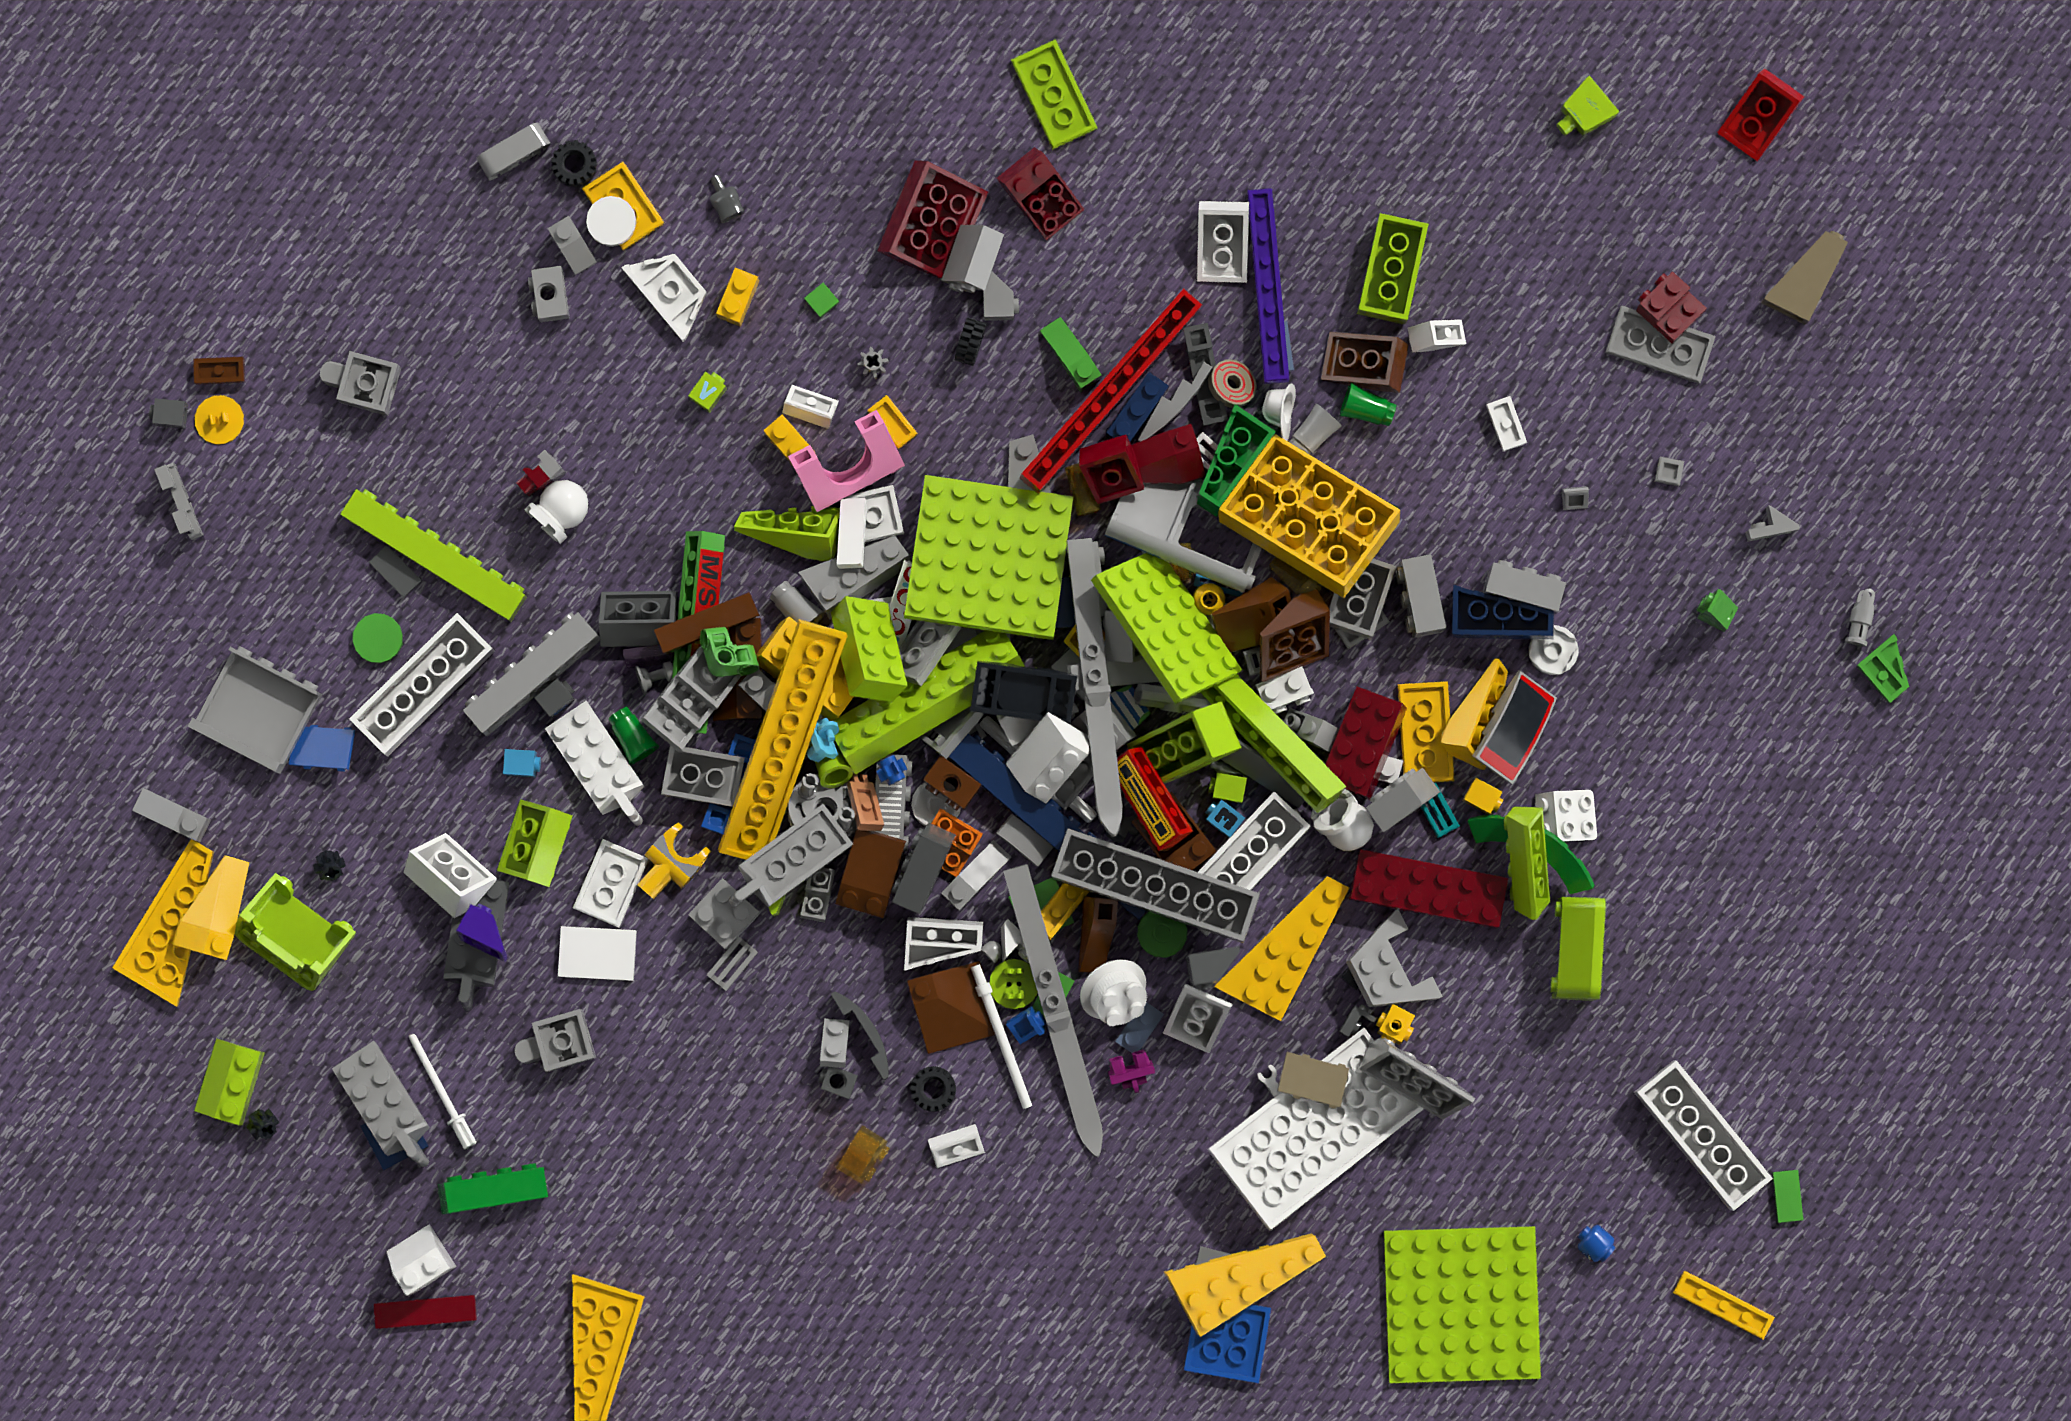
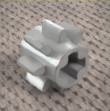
(872, 355)

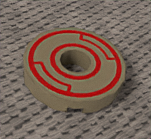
(1240, 375)

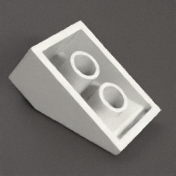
(1222, 241)
(1197, 1018)

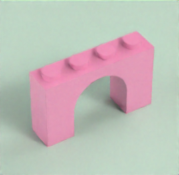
(878, 461)

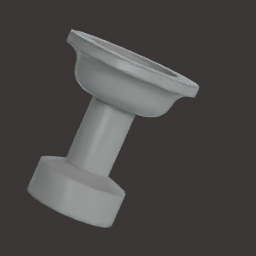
(645, 679)

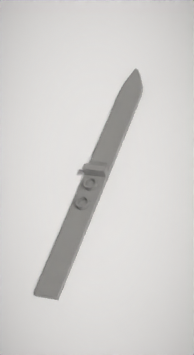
(1095, 684)
(1055, 1007)

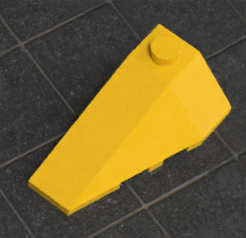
(1470, 719)
(213, 915)

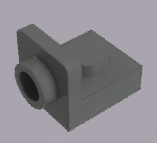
(1352, 1021)

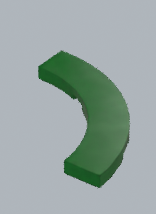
(1559, 856)

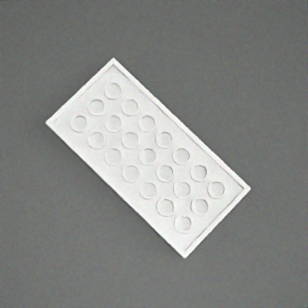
(1303, 1145)

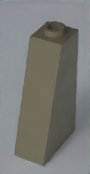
(1805, 282)

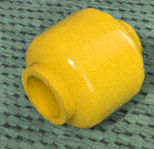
(1217, 594)

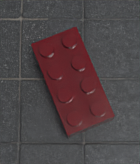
(1365, 741)

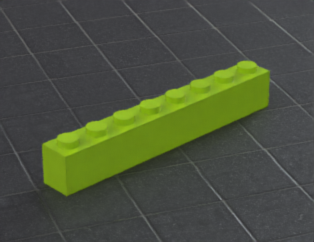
(434, 555)
(1277, 743)

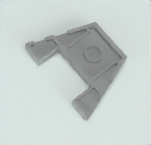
(1380, 972)

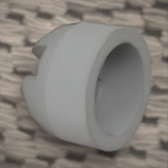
(992, 950)

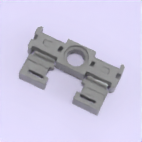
(185, 516)

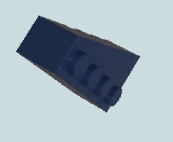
(1497, 617)

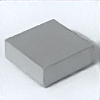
(1669, 471)

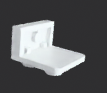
(1569, 814)

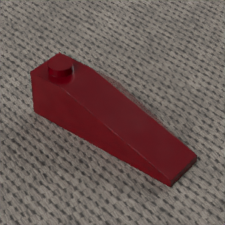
(1170, 457)

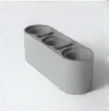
(512, 150)

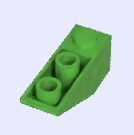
(1717, 610)

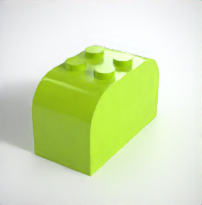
(1189, 742)

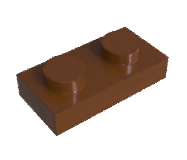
(219, 370)

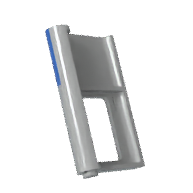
(1154, 522)

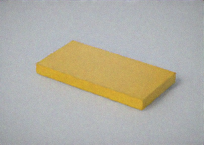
(1422, 729)

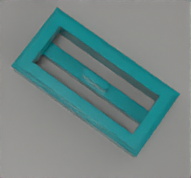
(1446, 829)

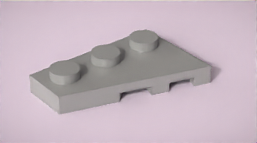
(1021, 454)

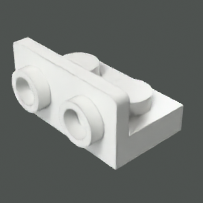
(1285, 690)

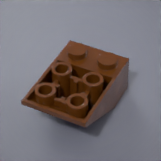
(1249, 614)
(1189, 851)

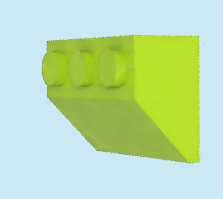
(534, 843)
(229, 1082)

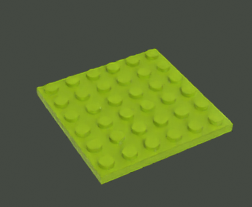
(988, 557)
(1462, 1304)

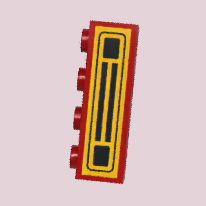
(1151, 799)

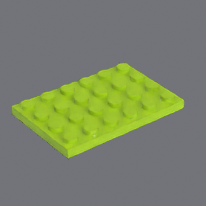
(1166, 626)

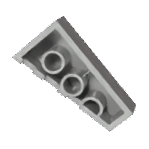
(831, 584)

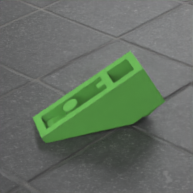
(1071, 354)

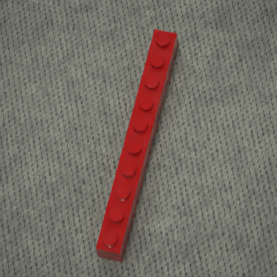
(1110, 391)

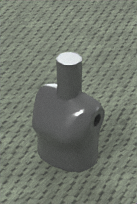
(725, 200)

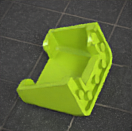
(292, 933)

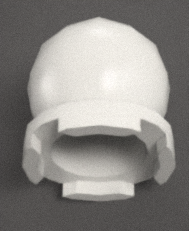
(560, 508)
(1344, 823)

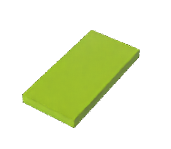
(1054, 94)

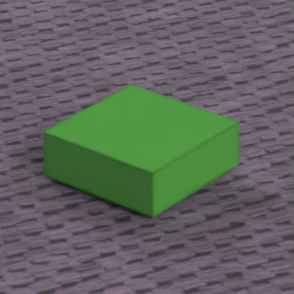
(821, 300)

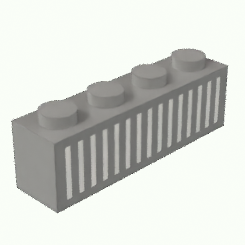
(892, 803)

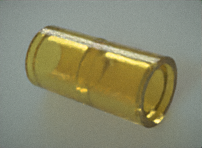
(1082, 495)

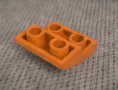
(963, 843)

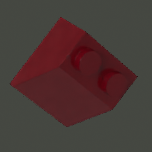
(1111, 469)

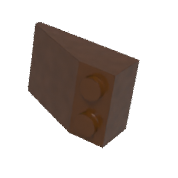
(1365, 361)
(870, 872)

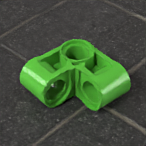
(737, 659)

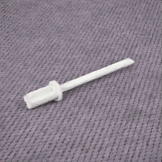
(457, 1122)

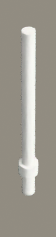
(984, 990)

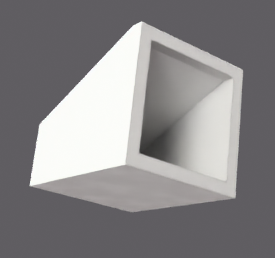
(419, 1260)

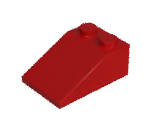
(1760, 114)

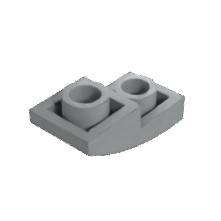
(1024, 840)
(817, 895)

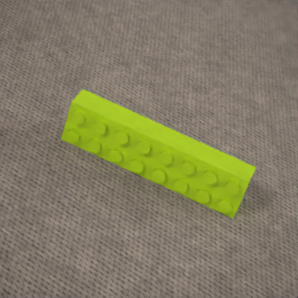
(884, 726)

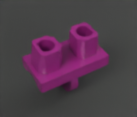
(1122, 1073)

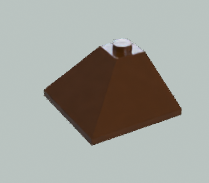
(1295, 636)
(950, 1008)

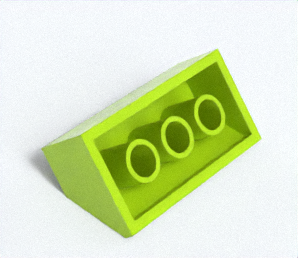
(1527, 860)

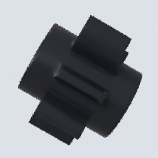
(329, 865)
(262, 1124)

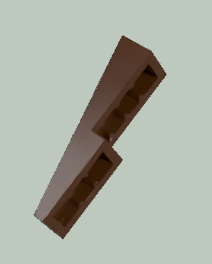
(687, 630)

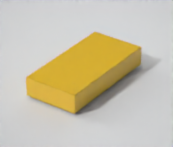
(896, 423)

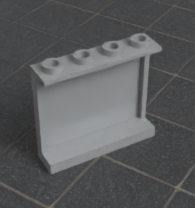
(257, 709)

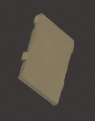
(1313, 1079)

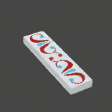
(898, 603)

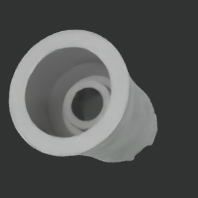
(1315, 430)
(794, 604)

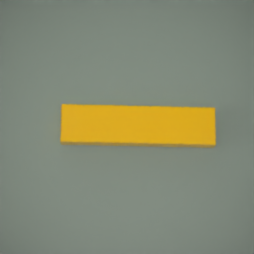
(1723, 1305)

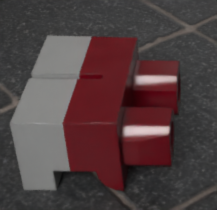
(542, 476)

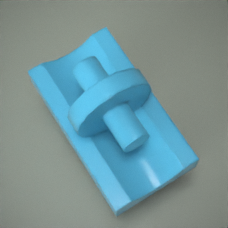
(823, 740)

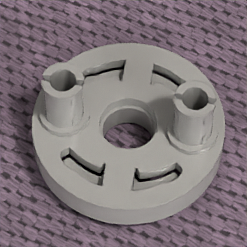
(811, 795)

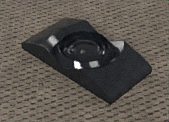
(1022, 691)

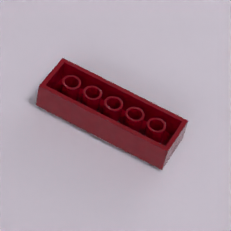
(1428, 888)

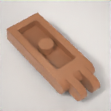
(865, 803)

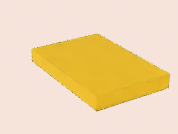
(622, 184)

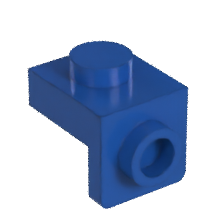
(1027, 1025)

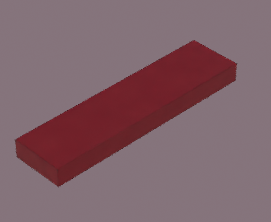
(425, 1311)

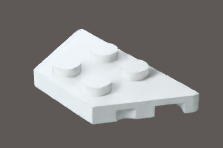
(670, 290)

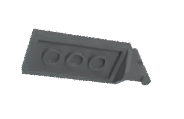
(468, 964)

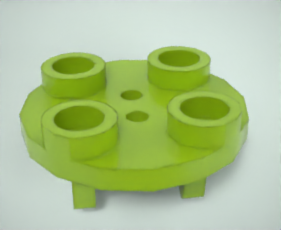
(1013, 996)

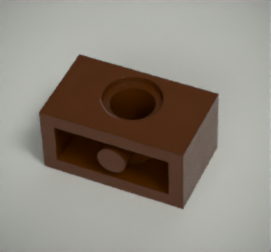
(944, 770)

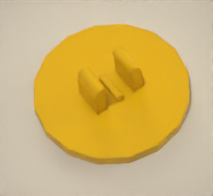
(219, 419)

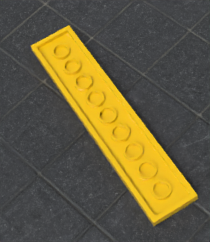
(783, 739)

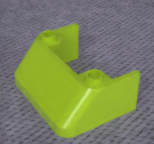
(1579, 948)

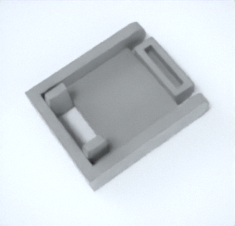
(952, 732)

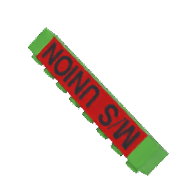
(699, 586)

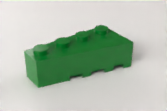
(1238, 449)
(493, 1189)

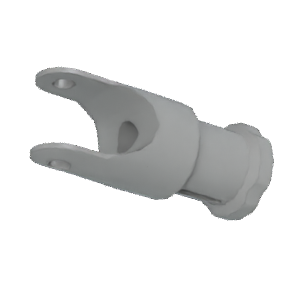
(1861, 618)

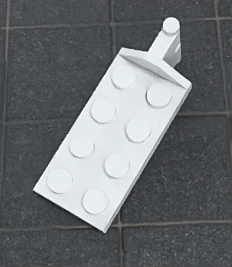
(596, 761)

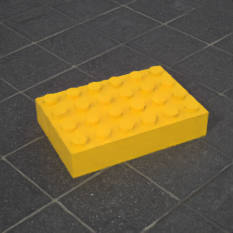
(1309, 515)

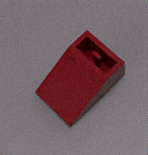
(1040, 193)

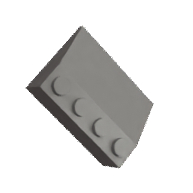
(1414, 1079)

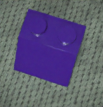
(481, 931)

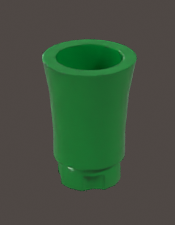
(1367, 406)
(632, 736)

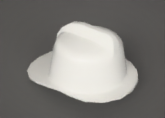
(1278, 408)

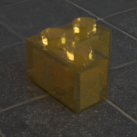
(863, 1154)

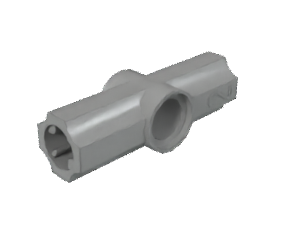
(1157, 697)

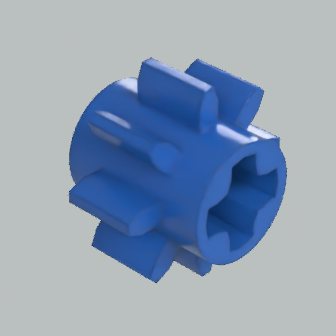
(891, 770)

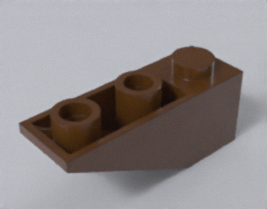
(1096, 932)

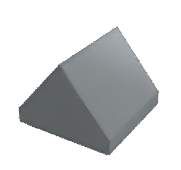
(1575, 498)

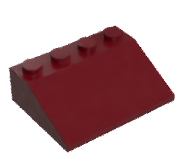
(930, 217)

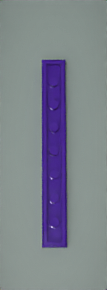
(1268, 286)

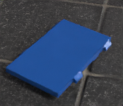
(323, 748)

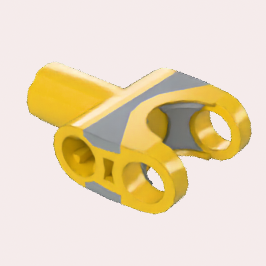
(669, 864)

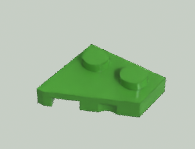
(1885, 669)

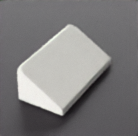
(810, 406)
(956, 1146)

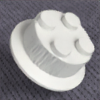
(1115, 992)

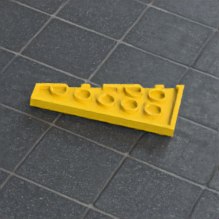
(149, 953)
(1278, 963)
(1235, 1281)
(601, 1339)

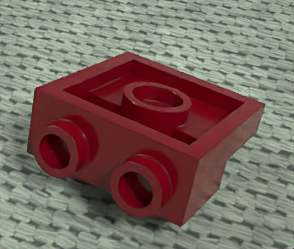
(1670, 306)

